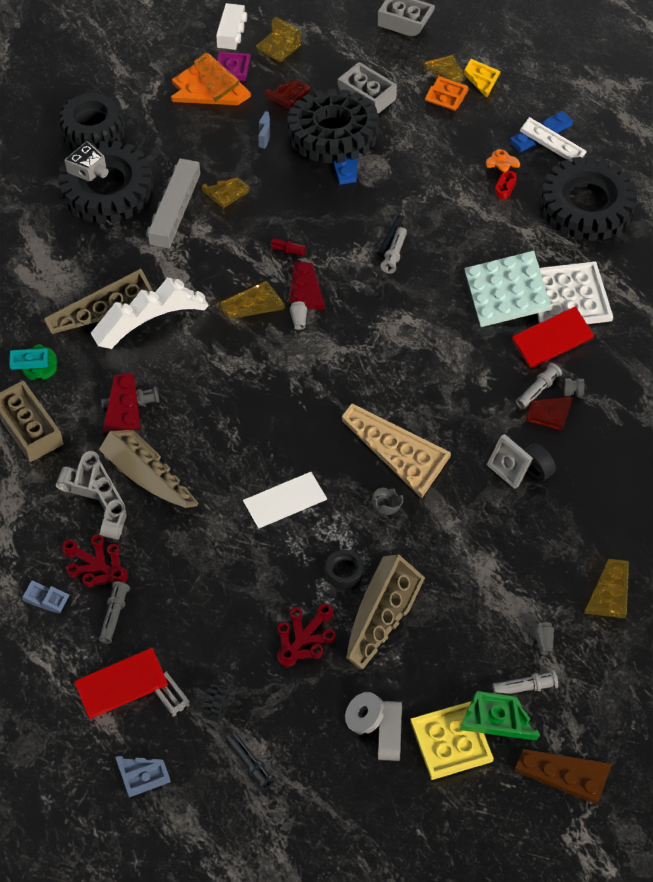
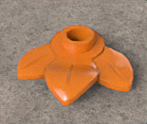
(502, 161)

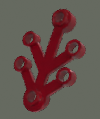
(95, 564)
(304, 637)

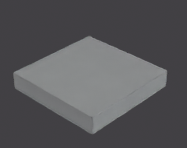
(509, 461)

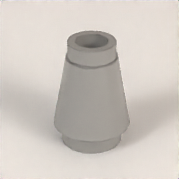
(298, 313)

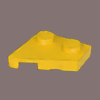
(481, 76)

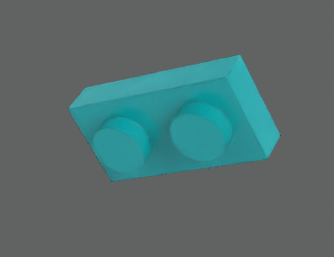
(29, 358)

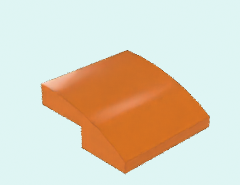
(447, 93)

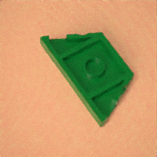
(498, 716)

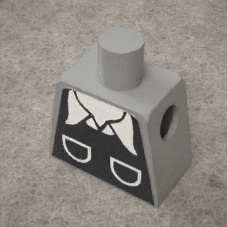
(86, 163)

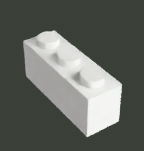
(231, 26)

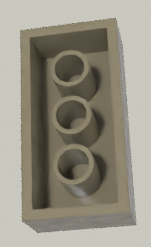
(28, 422)

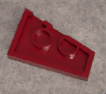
(306, 287)

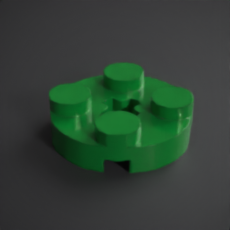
(43, 373)

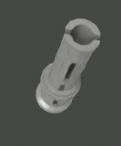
(392, 255)
(543, 381)
(535, 682)

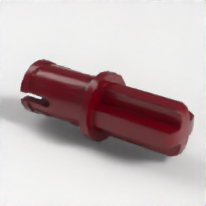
(288, 247)

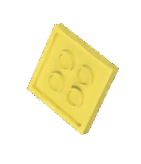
(446, 746)

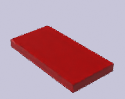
(552, 337)
(121, 683)

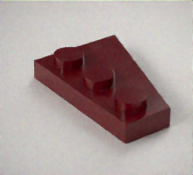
(123, 405)

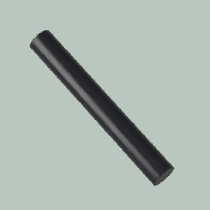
(390, 236)

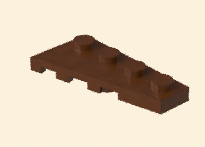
(572, 775)

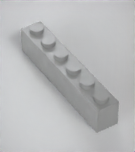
(174, 203)

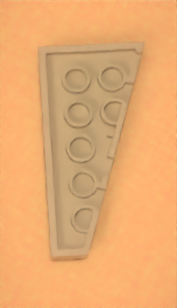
(406, 454)

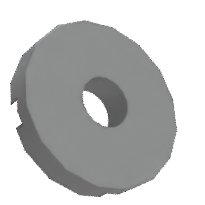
(356, 708)

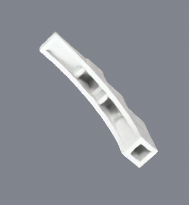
(145, 306)

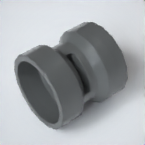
(573, 387)

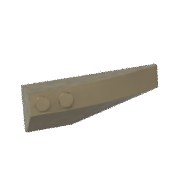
(95, 306)
(143, 466)
(383, 605)

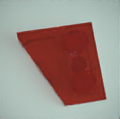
(288, 93)
(550, 412)

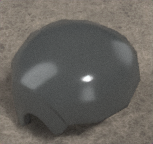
(386, 501)

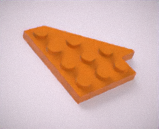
(194, 90)

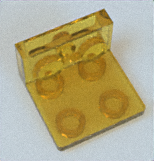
(281, 41)

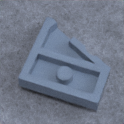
(142, 774)

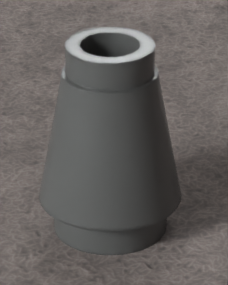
(544, 635)

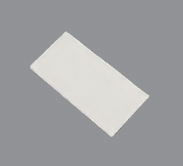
(284, 500)

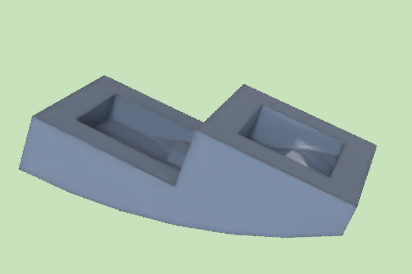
(264, 130)
(45, 598)

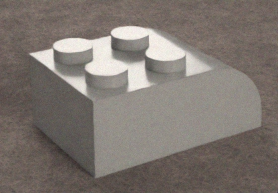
(404, 15)
(370, 85)

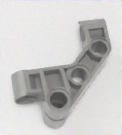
(88, 482)

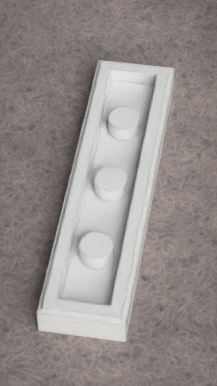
(552, 140)

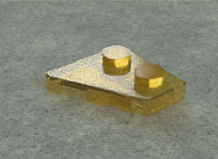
(447, 68)
(226, 191)

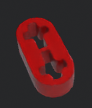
(502, 183)

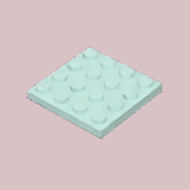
(507, 288)

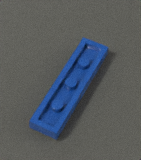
(555, 123)

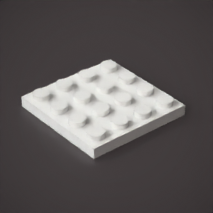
(579, 287)

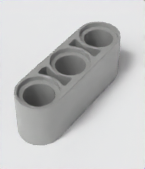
(390, 732)

